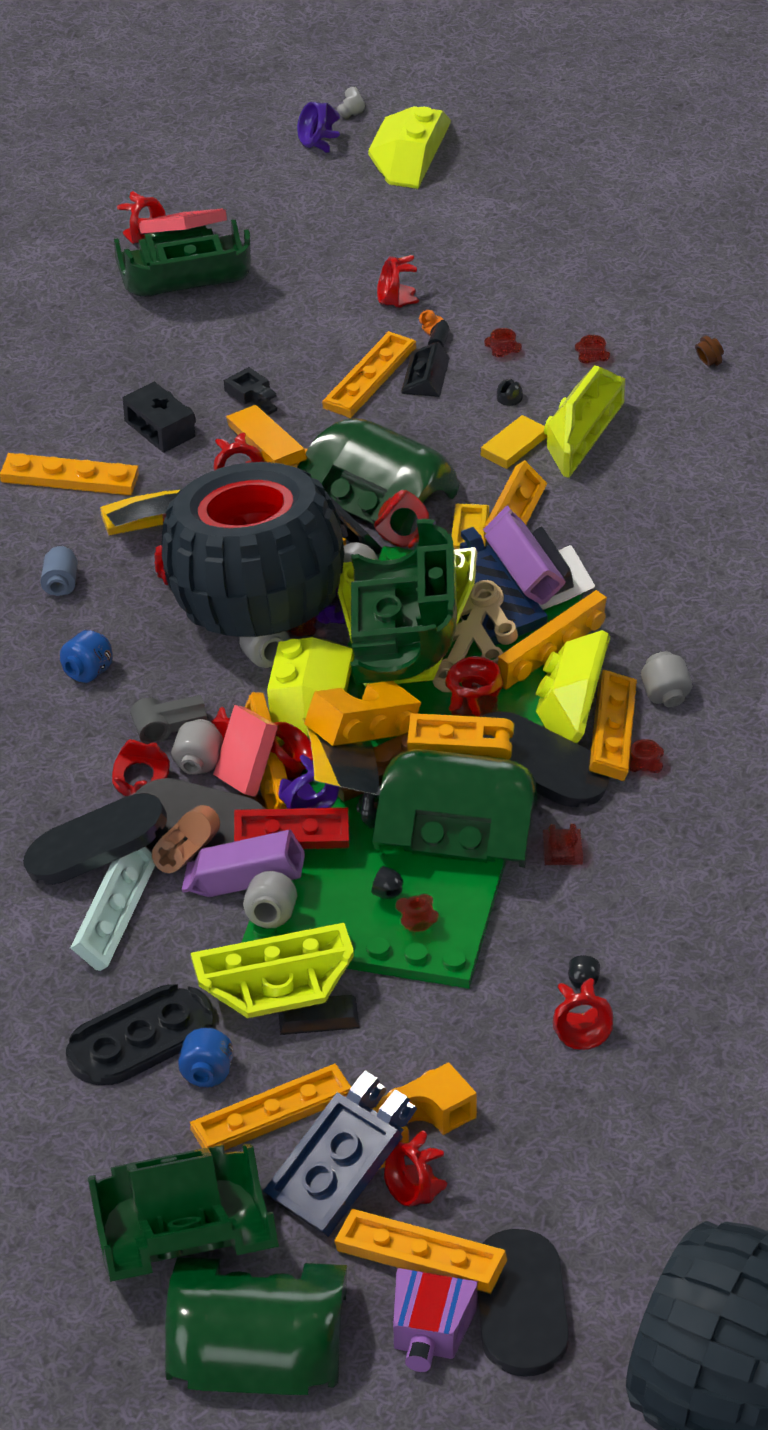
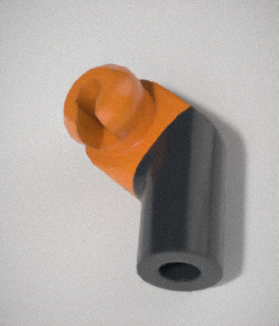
(434, 326)

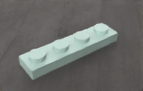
(113, 908)

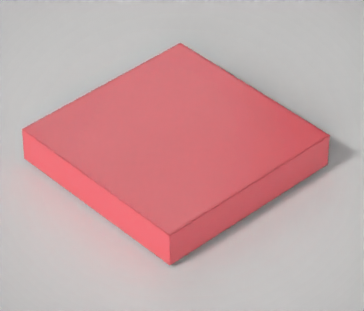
(182, 220)
(245, 750)

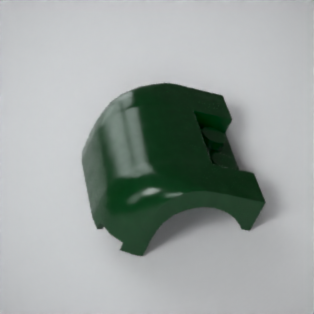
(183, 260)
(369, 463)
(404, 609)
(456, 806)
(180, 1209)
(253, 1330)

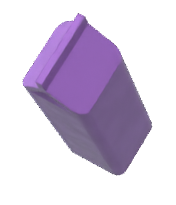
(523, 556)
(234, 864)

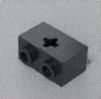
(159, 416)

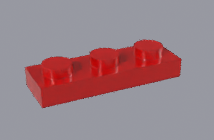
(311, 826)

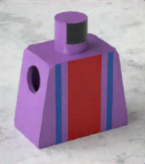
(431, 1315)

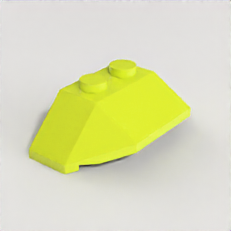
(408, 144)
(583, 417)
(299, 671)
(571, 685)
(276, 970)

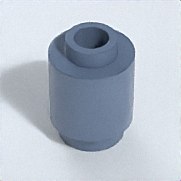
(59, 571)

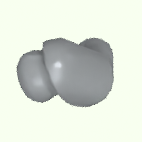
(352, 103)

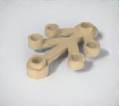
(483, 600)

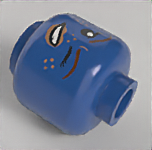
(86, 656)
(206, 1054)

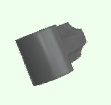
(157, 720)

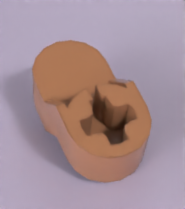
(173, 851)

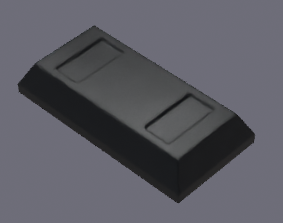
(334, 1014)

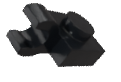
(250, 386)

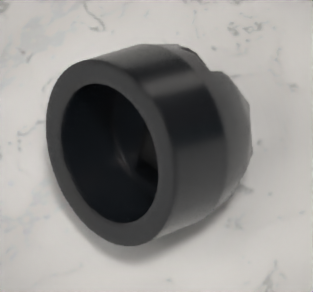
(513, 393)
(387, 884)
(583, 968)

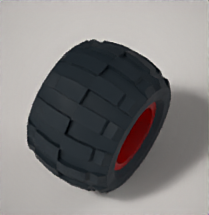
(252, 549)
(706, 1334)

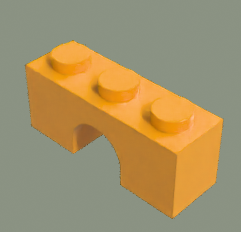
(348, 720)
(440, 1099)

